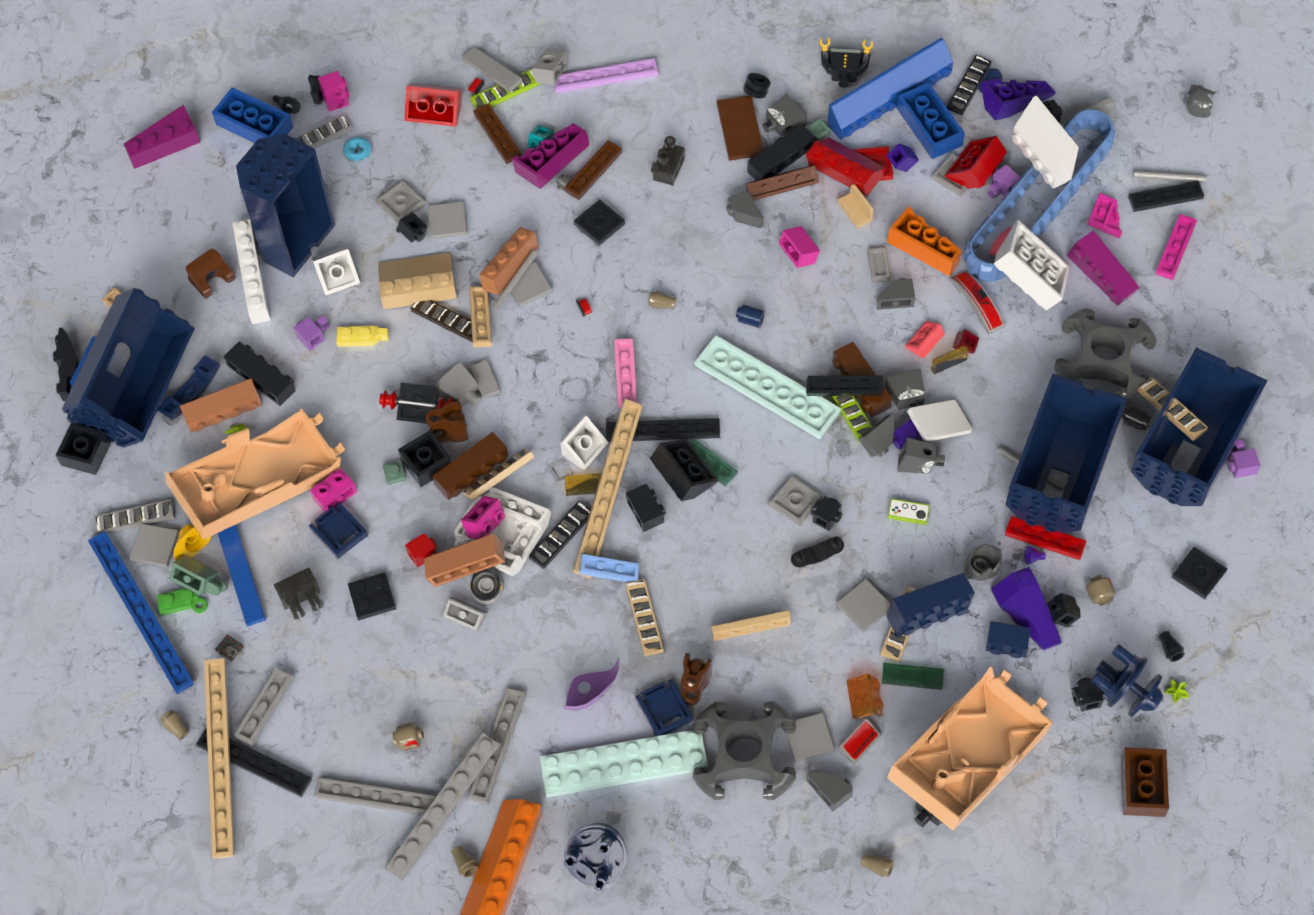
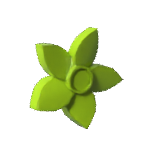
(234, 429)
(1177, 691)

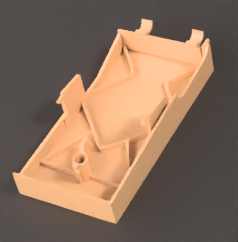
(253, 473)

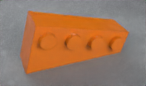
(923, 242)

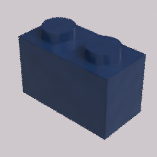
(1007, 639)

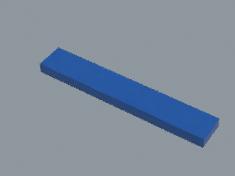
(241, 576)

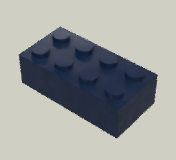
(930, 605)

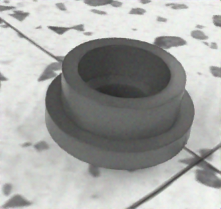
(562, 181)

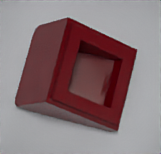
(967, 339)

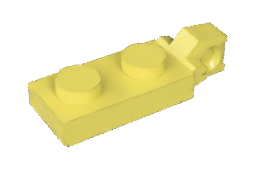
(361, 335)

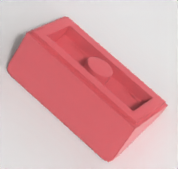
(925, 339)

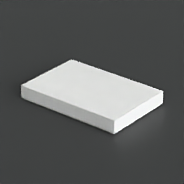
(939, 420)

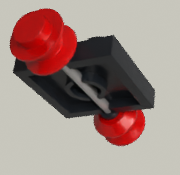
(413, 402)

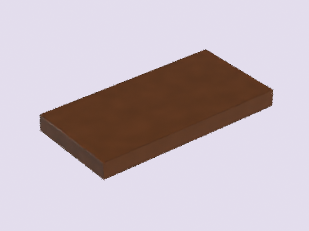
(739, 127)

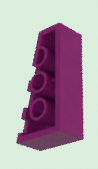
(162, 138)
(551, 156)
(1103, 268)

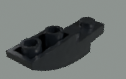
(67, 361)

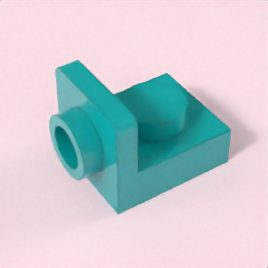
(539, 134)

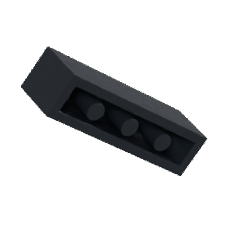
(781, 153)
(264, 376)

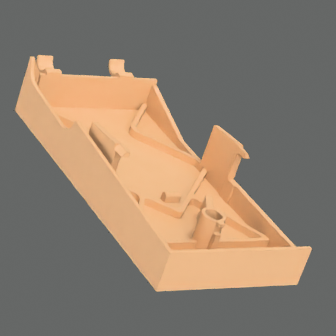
(970, 749)

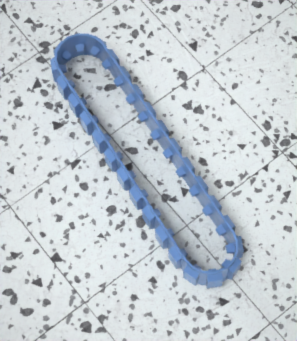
(1085, 119)

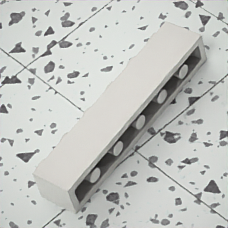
(251, 271)

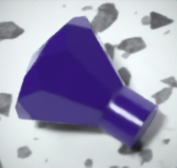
(1032, 555)

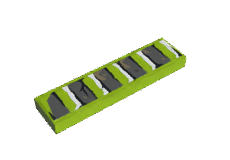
(497, 94)
(852, 414)

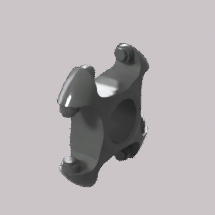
(1119, 339)
(758, 768)

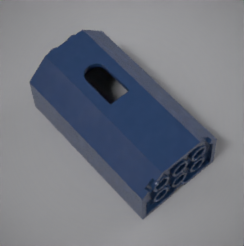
(285, 200)
(1219, 398)
(128, 403)
(1070, 436)

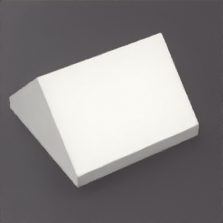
(583, 443)

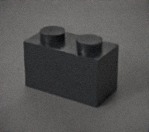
(645, 507)

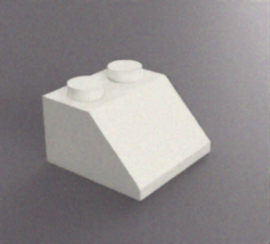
(335, 270)

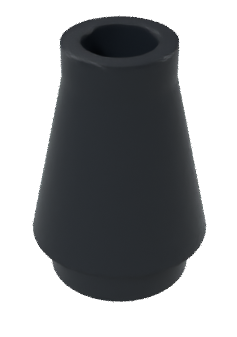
(1172, 648)

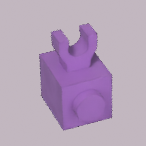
(1002, 181)
(311, 333)
(1243, 461)

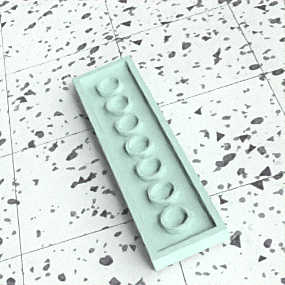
(767, 387)
(623, 763)

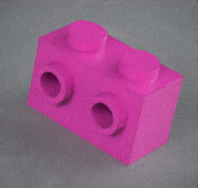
(334, 90)
(799, 246)
(333, 489)
(483, 518)

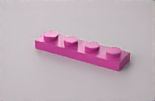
(1176, 247)

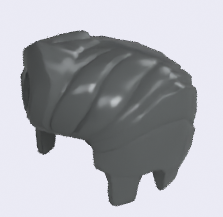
(1198, 101)
(983, 562)

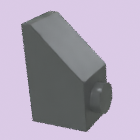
(744, 210)
(897, 295)
(879, 437)
(830, 788)

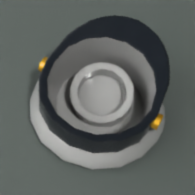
(486, 586)

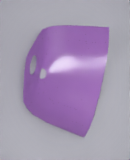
(599, 685)

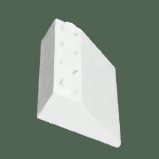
(1045, 143)
(1033, 266)

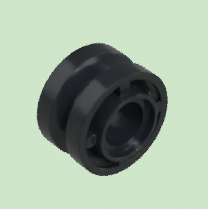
(756, 85)

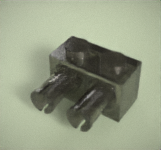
(669, 162)
(297, 589)

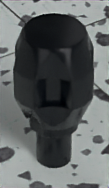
(288, 104)

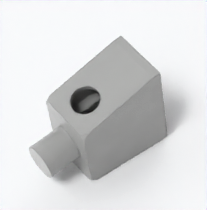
(459, 386)

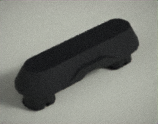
(817, 553)

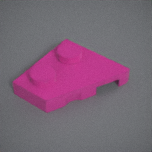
(1105, 216)

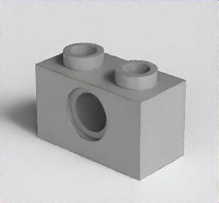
(550, 66)

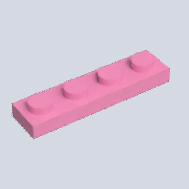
(625, 370)

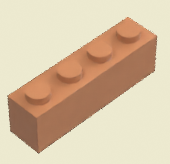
(508, 261)
(220, 405)
(464, 560)

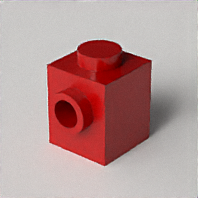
(420, 548)

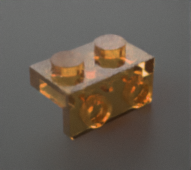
(864, 696)

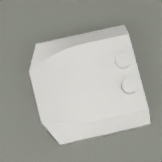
(517, 531)

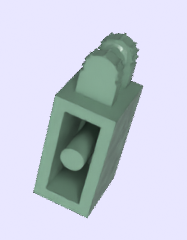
(197, 577)

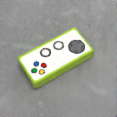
(908, 511)

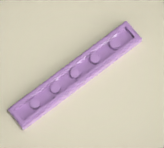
(606, 75)

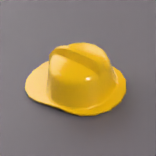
(189, 542)

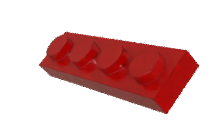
(1052, 541)

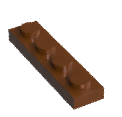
(496, 133)
(593, 170)
(782, 182)

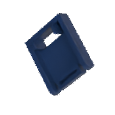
(336, 528)
(662, 706)

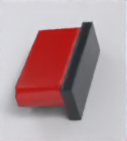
(476, 86)
(583, 307)

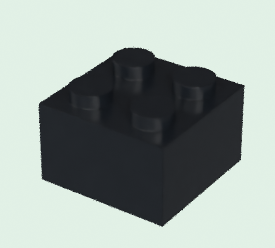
(83, 448)
(424, 457)

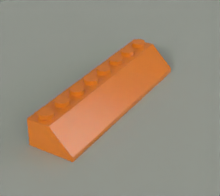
(503, 858)

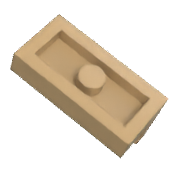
(856, 207)

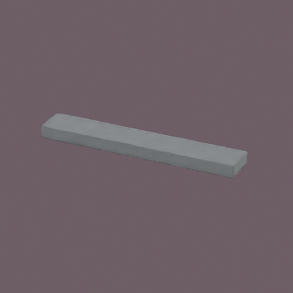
(501, 733)
(373, 796)

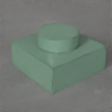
(819, 130)
(394, 473)

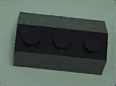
(683, 469)

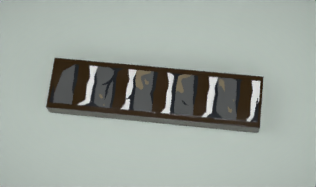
(444, 317)

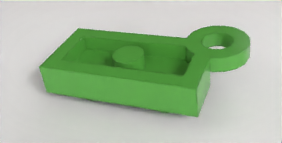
(179, 601)

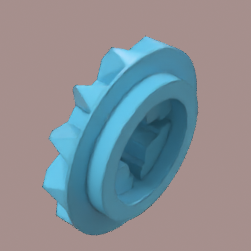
(352, 144)

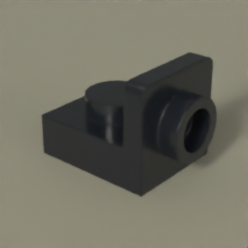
(315, 90)

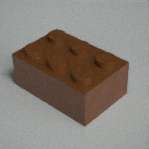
(1144, 782)

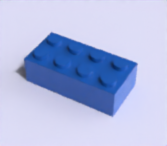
(250, 116)
(930, 120)

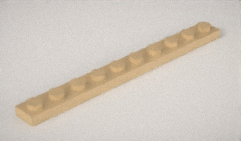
(609, 481)
(219, 759)

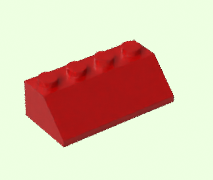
(845, 165)

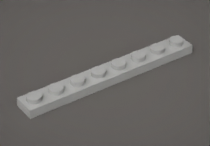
(442, 806)

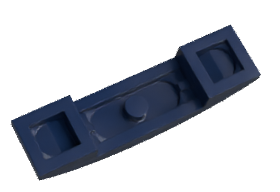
(192, 389)

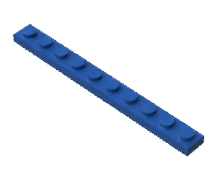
(141, 613)

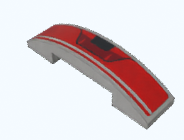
(979, 300)

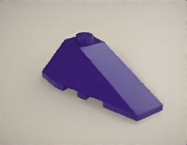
(1011, 97)
(1024, 602)

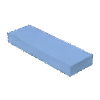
(608, 568)

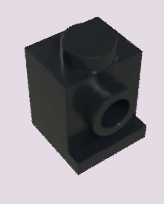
(412, 227)

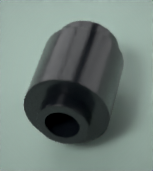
(1135, 418)

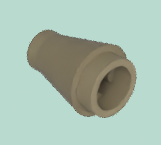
(660, 300)
(174, 724)
(465, 863)
(878, 864)

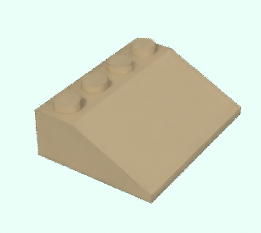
(416, 280)

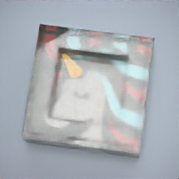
(229, 648)

